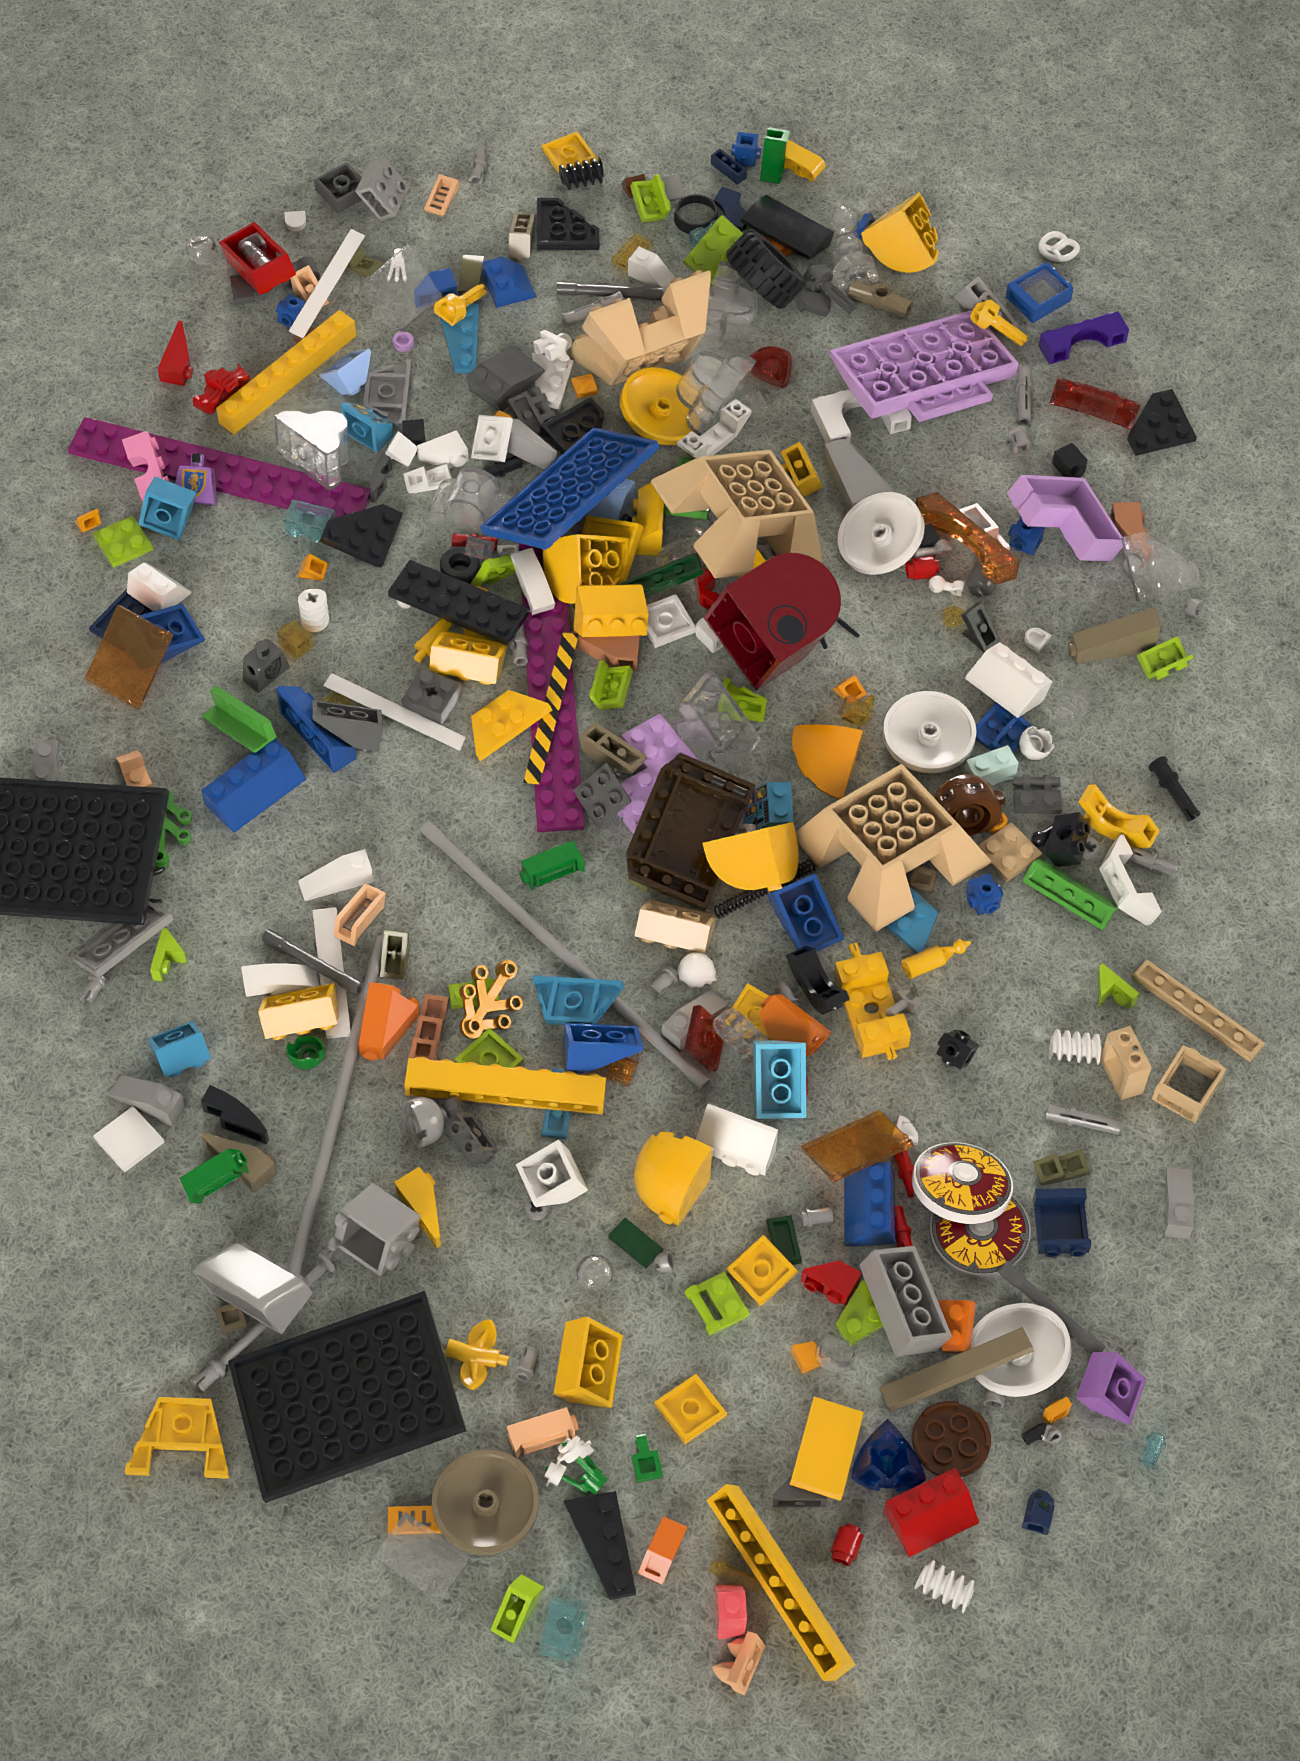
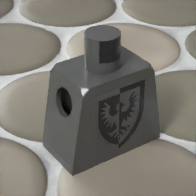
(263, 665)

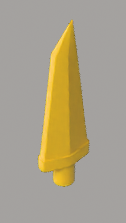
(425, 643)

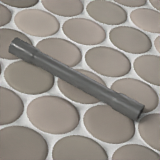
(645, 292)
(343, 979)
(1019, 1281)

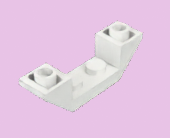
(716, 438)
(1138, 905)

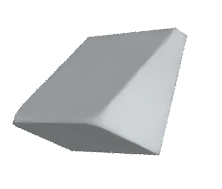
(673, 187)

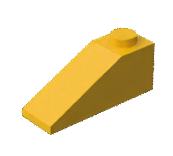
(417, 1193)

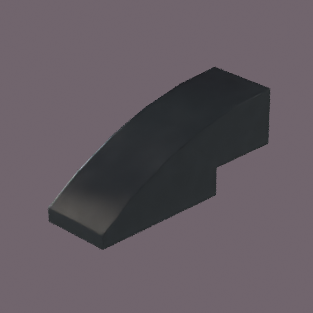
(234, 1114)

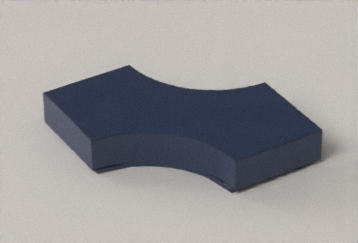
(729, 203)

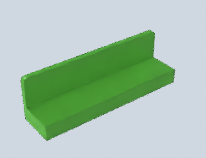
(239, 720)
(1070, 893)

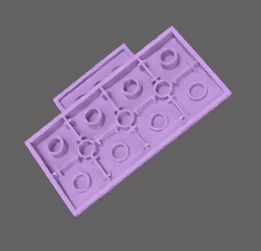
(925, 368)

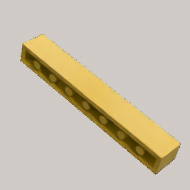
(286, 372)
(505, 1085)
(781, 1583)

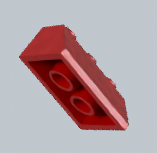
(931, 1512)

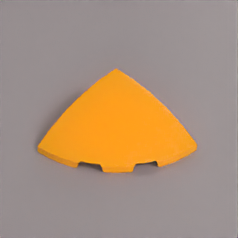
(826, 755)

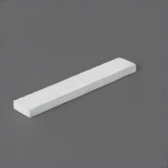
(330, 952)

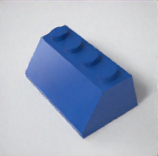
(297, 710)
(253, 785)

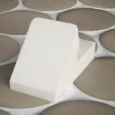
(401, 449)

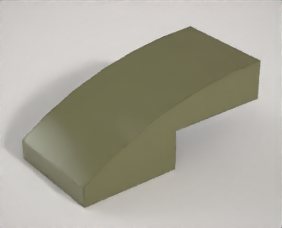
(363, 264)
(470, 272)
(1062, 1168)

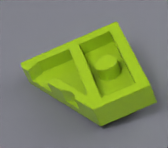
(494, 570)

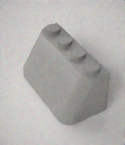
(255, 1285)

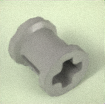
(1019, 440)

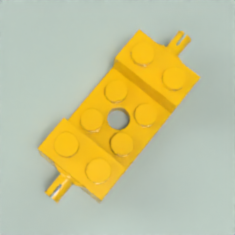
(866, 984)

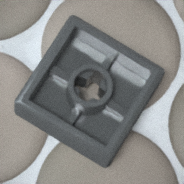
(339, 187)
(443, 694)

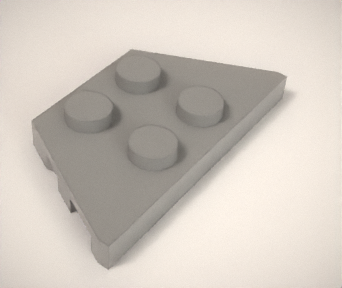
(389, 391)

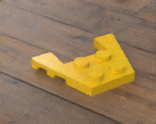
(180, 1426)

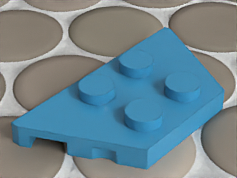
(916, 925)
(575, 999)

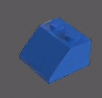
(506, 281)

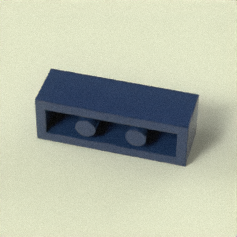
(728, 166)

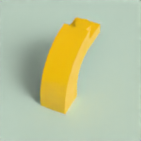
(1107, 820)

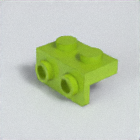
(651, 199)
(1163, 658)
(610, 686)

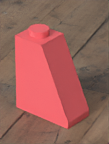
(730, 1611)

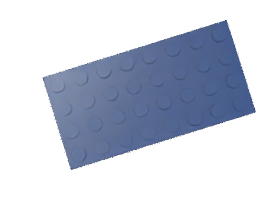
(569, 488)

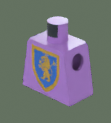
(198, 479)

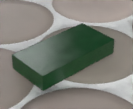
(784, 1238)
(635, 1242)

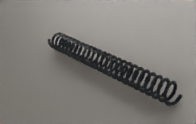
(741, 901)

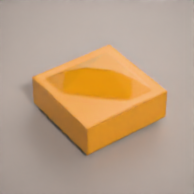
(584, 386)
(1057, 1410)

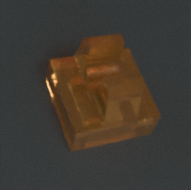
(623, 1071)

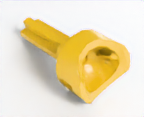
(453, 308)
(988, 316)

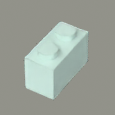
(993, 766)

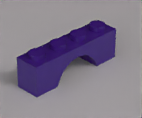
(1107, 329)

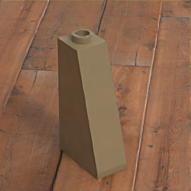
(1116, 638)

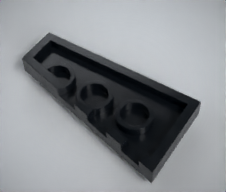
(603, 1536)

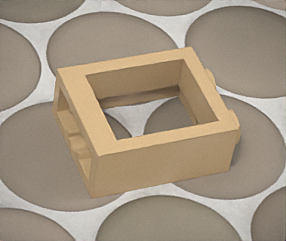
(1124, 1066)
(1179, 1102)

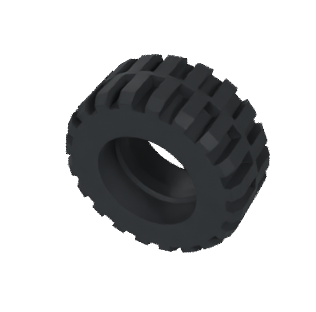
(765, 269)

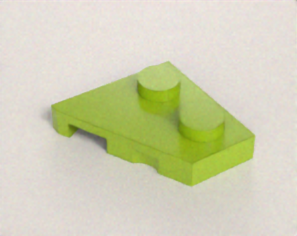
(750, 704)
(859, 1316)

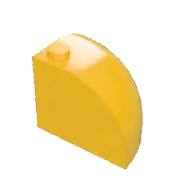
(904, 237)
(582, 562)
(755, 857)
(672, 1174)

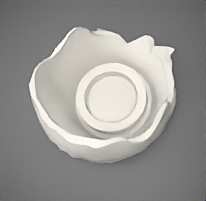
(1034, 741)
(696, 970)

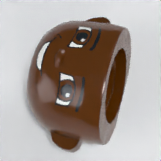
(971, 802)

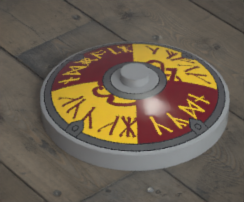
(982, 1247)

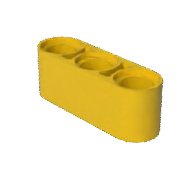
(803, 161)

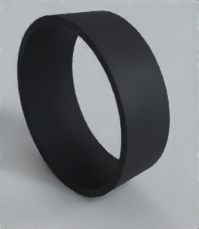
(685, 226)

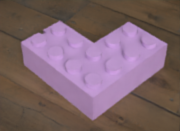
(1072, 508)
(660, 745)

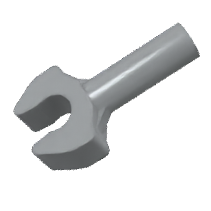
(936, 551)
(902, 1003)

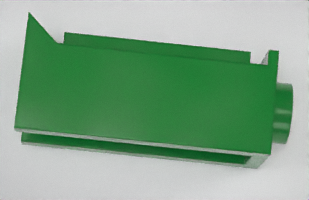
(774, 155)
(551, 865)
(214, 1174)

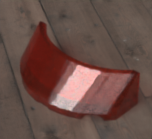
(1095, 402)

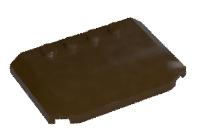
(684, 810)

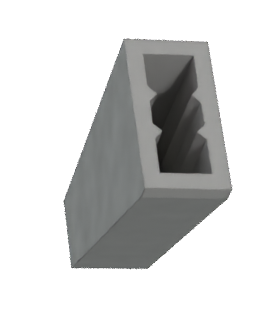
(852, 473)

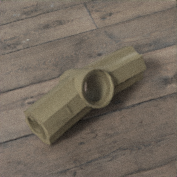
(880, 298)

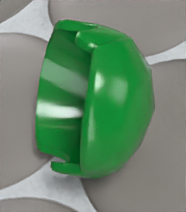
(303, 1045)

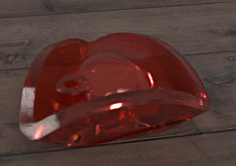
(772, 365)

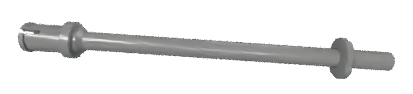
(217, 1368)

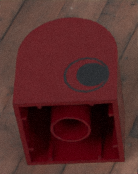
(775, 615)

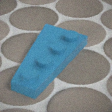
(463, 340)

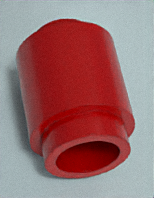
(921, 567)
(846, 1544)

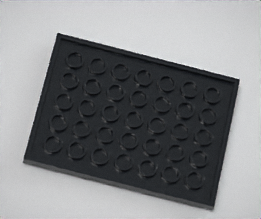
(78, 849)
(346, 1396)

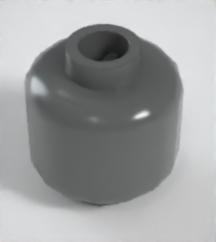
(979, 583)

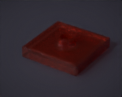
(702, 1040)

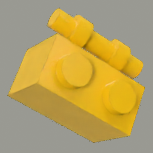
(801, 469)

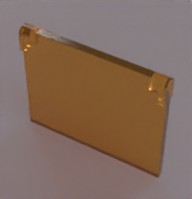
(128, 656)
(857, 1146)

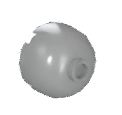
(424, 1120)

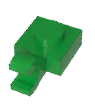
(646, 1462)

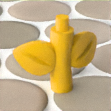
(477, 1354)

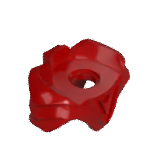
(219, 387)

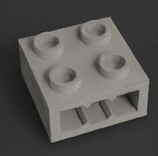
(382, 189)

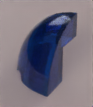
(887, 1461)

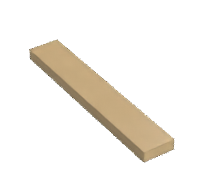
(1198, 1010)

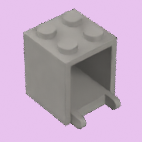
(376, 1230)

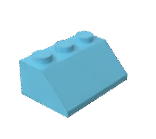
(779, 1079)

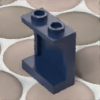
(1061, 1221)

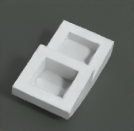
(422, 480)

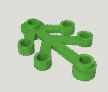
(173, 830)

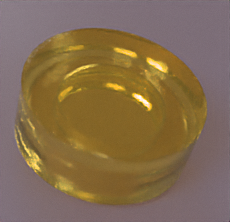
(952, 616)

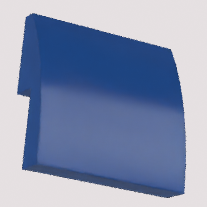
(993, 725)

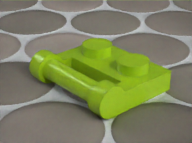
(724, 1300)

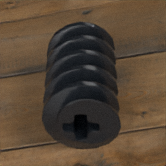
(581, 173)

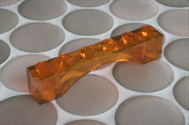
(995, 560)

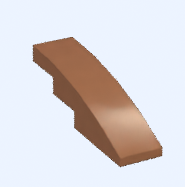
(429, 1027)

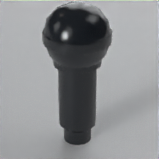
(1040, 838)

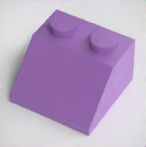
(1111, 1386)

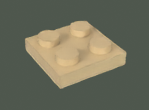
(1010, 851)

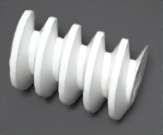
(313, 610)
(1075, 1046)
(945, 1585)

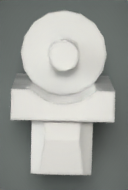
(553, 345)

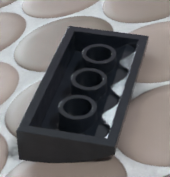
(787, 227)

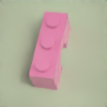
(142, 450)

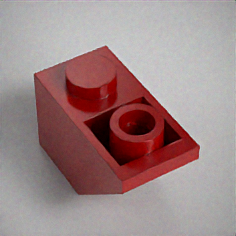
(833, 1280)

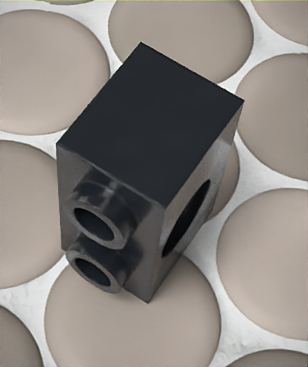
(1067, 839)

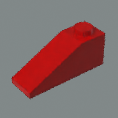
(175, 363)

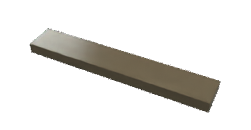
(956, 1369)

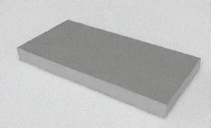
(121, 941)

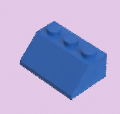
(870, 1206)

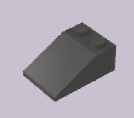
(503, 377)
(353, 724)

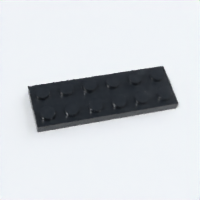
(458, 602)

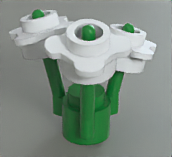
(578, 1451)

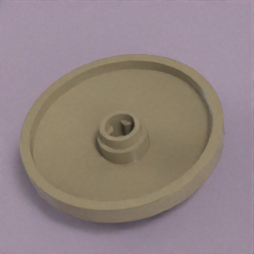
(485, 1502)

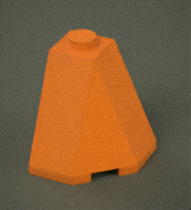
(385, 1020)
(790, 1023)

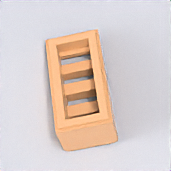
(442, 181)

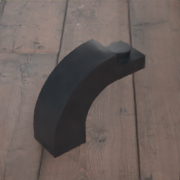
(814, 982)

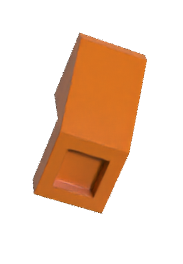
(662, 1550)

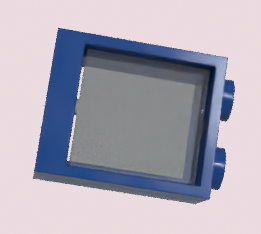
(1039, 292)

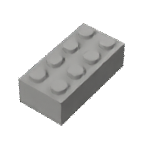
(905, 1301)

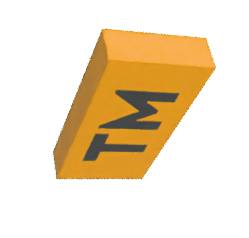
(421, 1513)

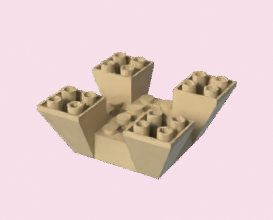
(621, 347)
(750, 501)
(890, 831)

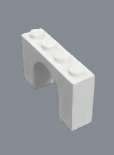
(829, 417)

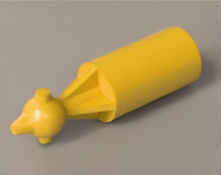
(931, 958)

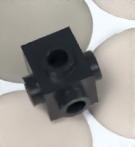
(957, 1048)

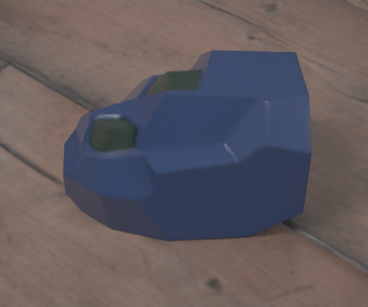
(1039, 1512)

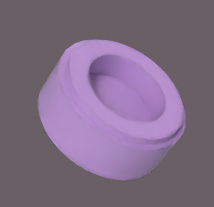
(403, 341)

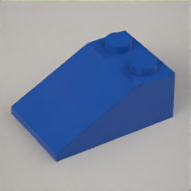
(180, 624)
(806, 914)
(595, 1045)

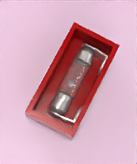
(257, 258)

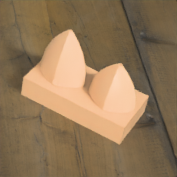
(747, 1654)

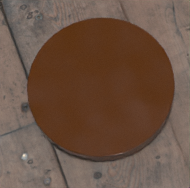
(951, 1438)

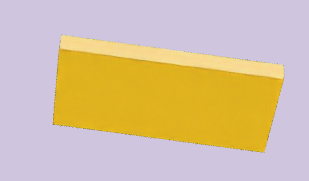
(826, 1448)

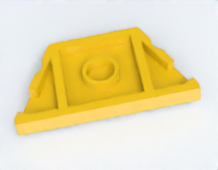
(504, 720)

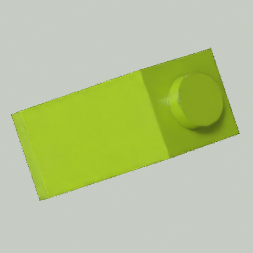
(516, 1607)

